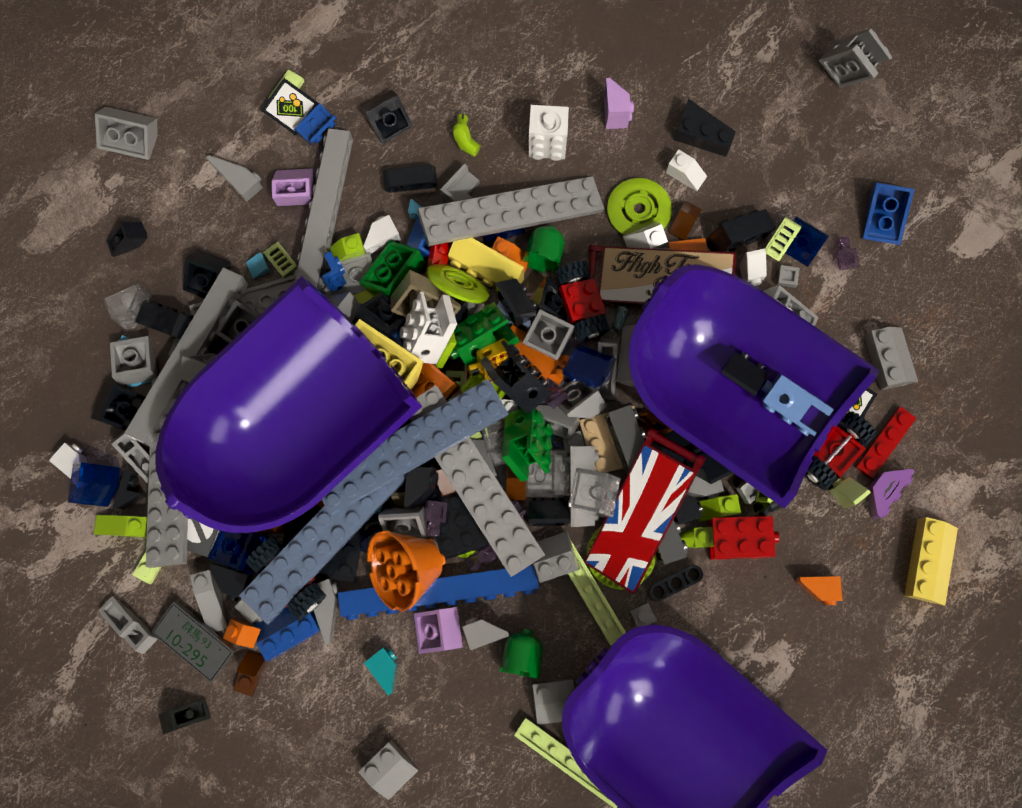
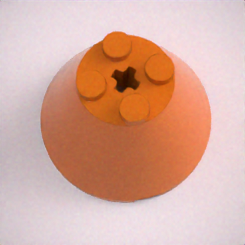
(403, 568)

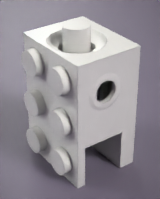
(548, 132)
(428, 328)

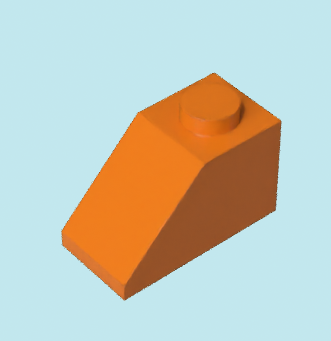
(510, 251)
(822, 588)
(241, 633)

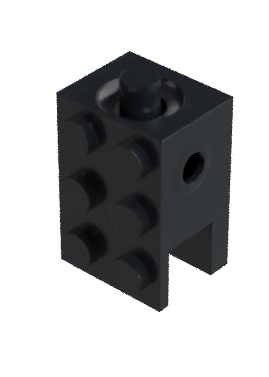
(526, 387)

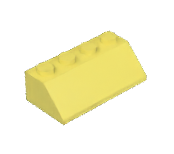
(484, 262)
(400, 359)
(931, 561)

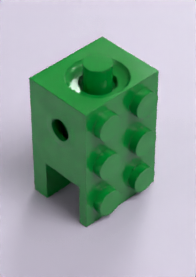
(480, 331)
(526, 442)

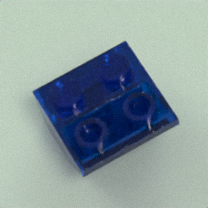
(589, 367)

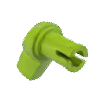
(463, 137)

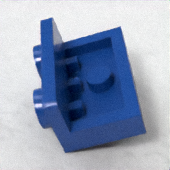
(315, 124)
(334, 278)

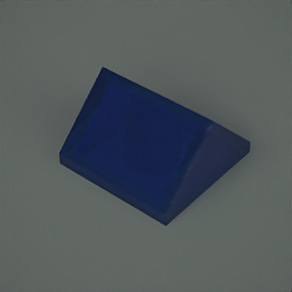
(806, 243)

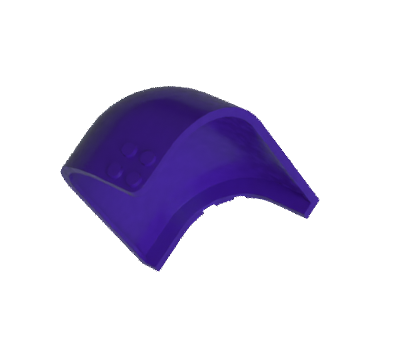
(677, 364)
(279, 417)
(681, 727)

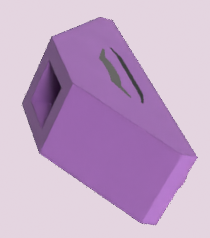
(887, 489)

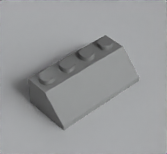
(584, 458)

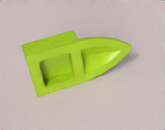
(698, 537)

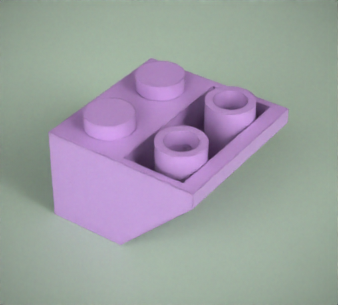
(292, 187)

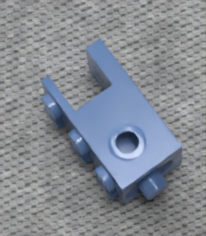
(791, 402)

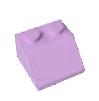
(617, 106)
(438, 630)

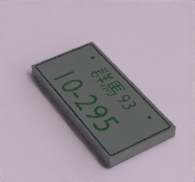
(193, 641)

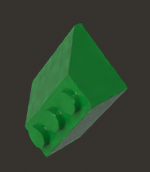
(391, 268)

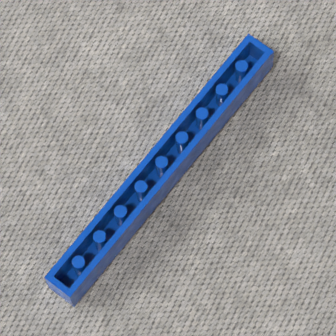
(446, 590)

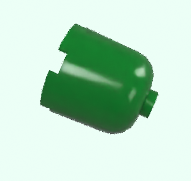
(545, 249)
(522, 654)

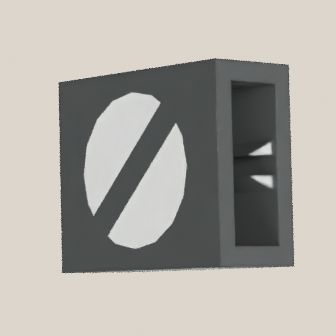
(200, 537)

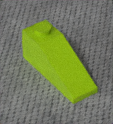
(121, 526)

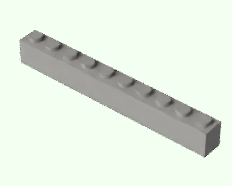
(324, 206)
(195, 340)

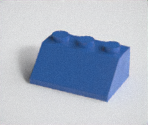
(285, 633)

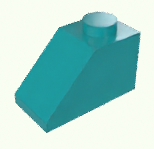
(384, 668)

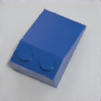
(887, 212)

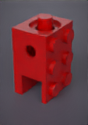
(743, 538)

